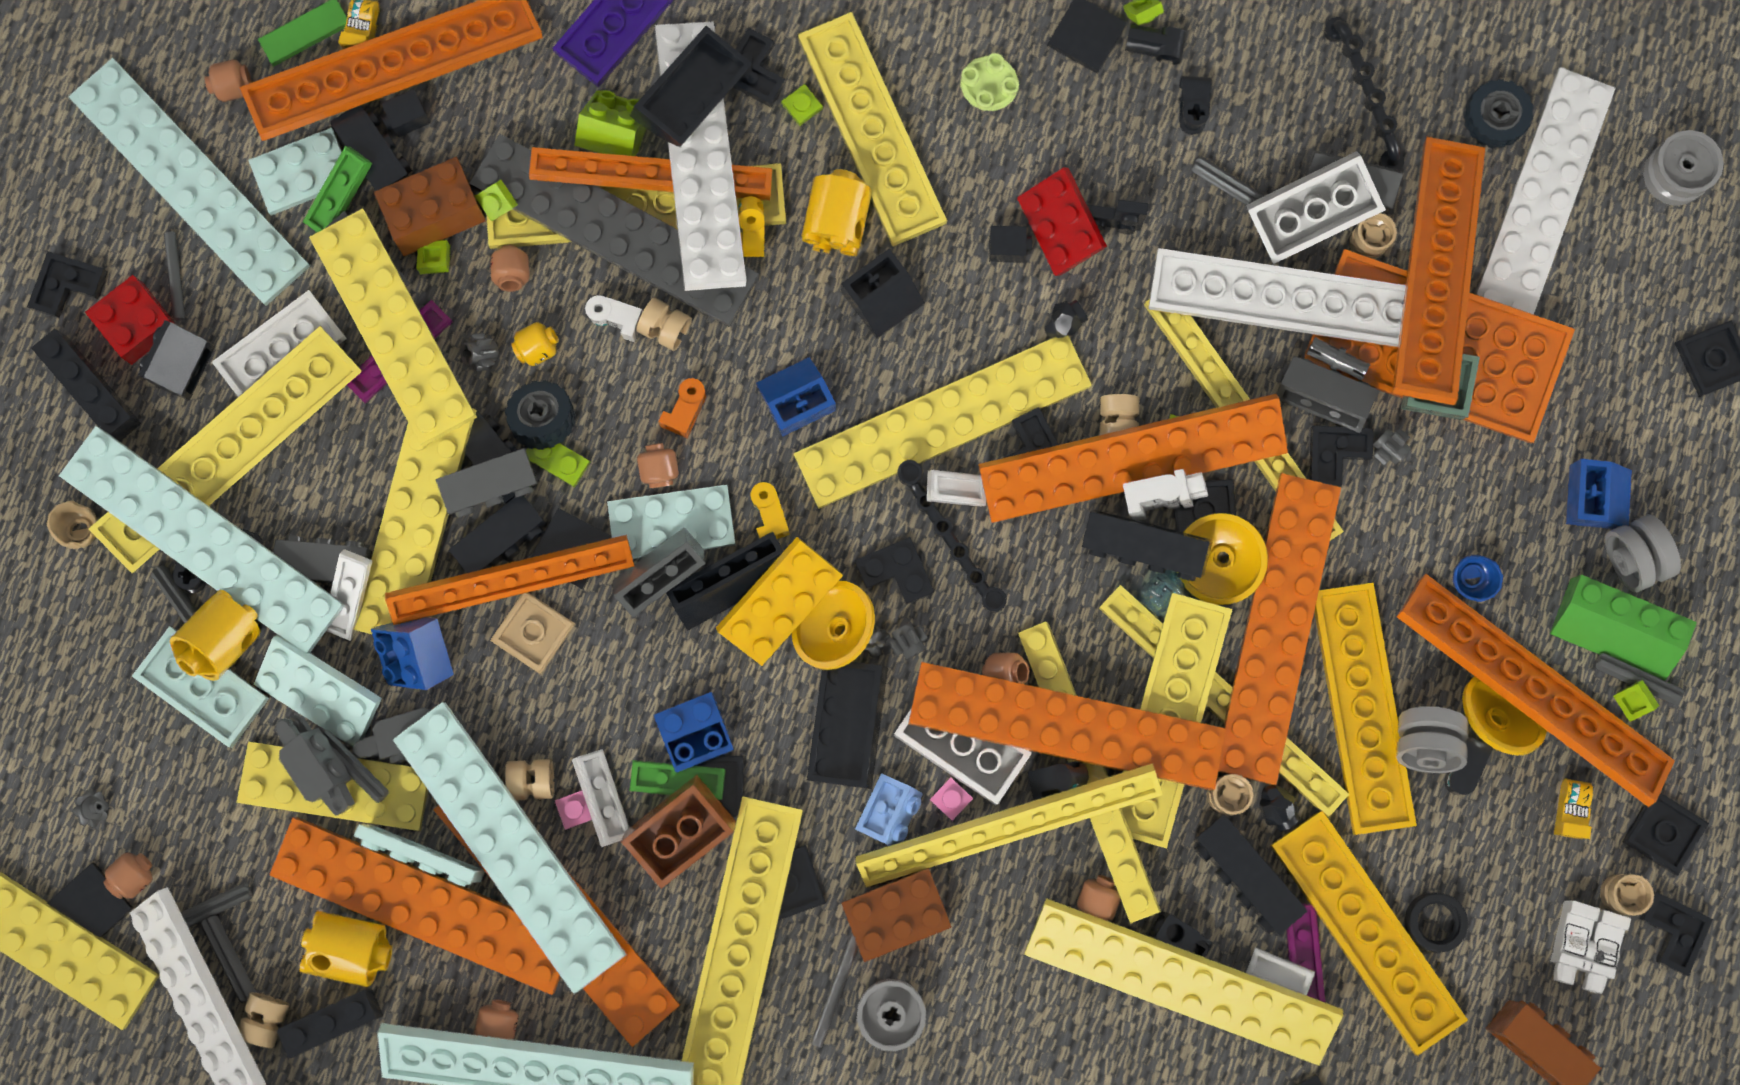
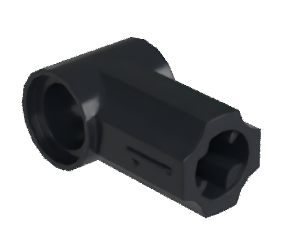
(1162, 44)

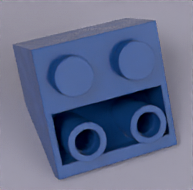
(796, 396)
(1598, 494)
(412, 653)
(693, 732)

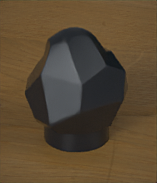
(1065, 319)
(1278, 807)

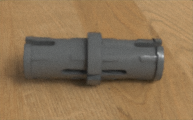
(1338, 358)

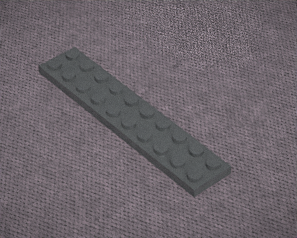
(606, 228)

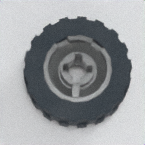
(1483, 120)
(538, 430)

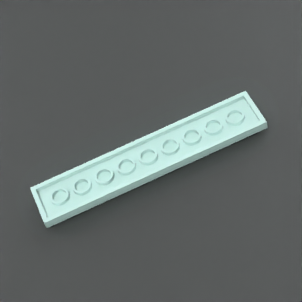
(189, 181)
(201, 539)
(509, 847)
(482, 1060)

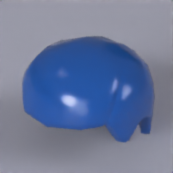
(1474, 567)

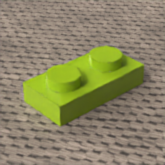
(560, 462)

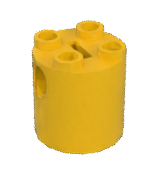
(837, 212)
(215, 636)
(345, 949)

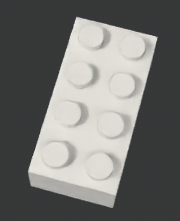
(1315, 207)
(977, 763)

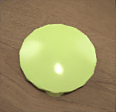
(989, 82)

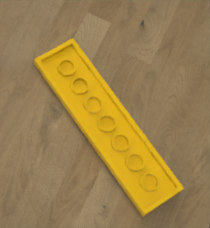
(1363, 709)
(1369, 933)

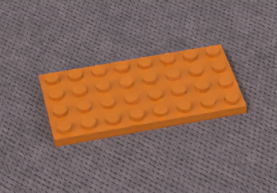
(1515, 349)

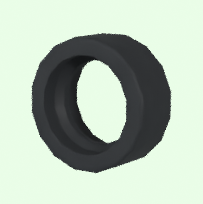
(1460, 922)

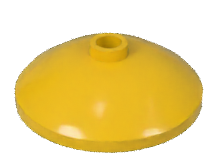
(1246, 565)
(819, 635)
(1499, 721)

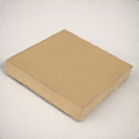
(532, 632)

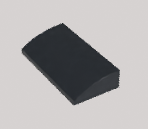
(690, 88)
(847, 725)

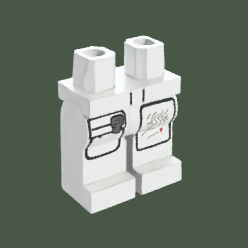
(1163, 491)
(1589, 943)

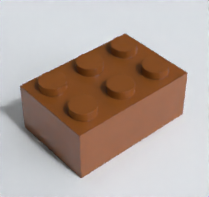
(429, 206)
(678, 831)
(896, 915)
(1543, 1045)

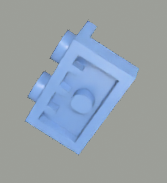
(889, 811)

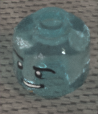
(1158, 591)

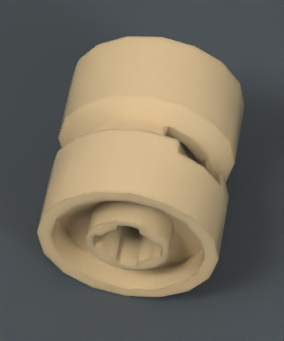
(1373, 236)
(662, 323)
(1118, 412)
(519, 779)
(1231, 795)
(1627, 894)
(262, 1031)

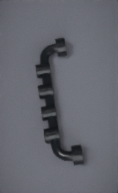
(1338, 30)
(993, 598)

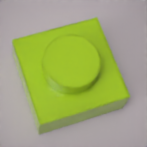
(1143, 10)
(802, 105)
(496, 200)
(434, 258)
(1636, 700)

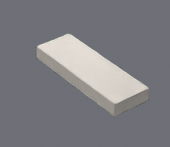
(349, 588)
(601, 797)

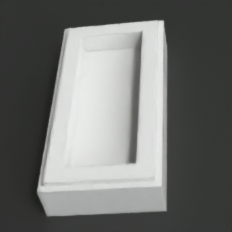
(955, 488)
(1280, 971)

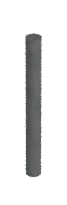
(835, 992)

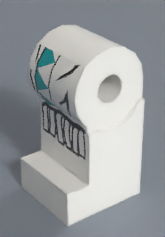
(611, 312)

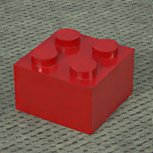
(129, 318)

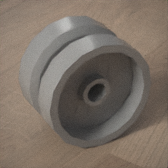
(1683, 167)
(1643, 553)
(1432, 739)
(888, 1033)

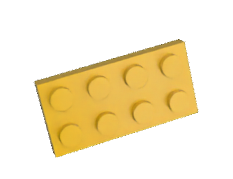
(779, 601)

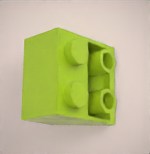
(607, 125)

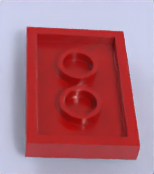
(1061, 221)

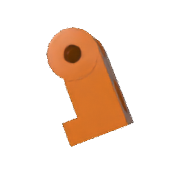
(687, 408)

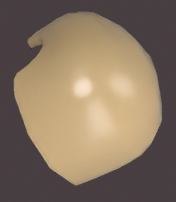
(64, 518)

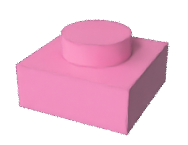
(951, 799)
(573, 810)

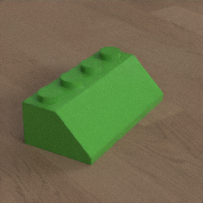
(1622, 626)

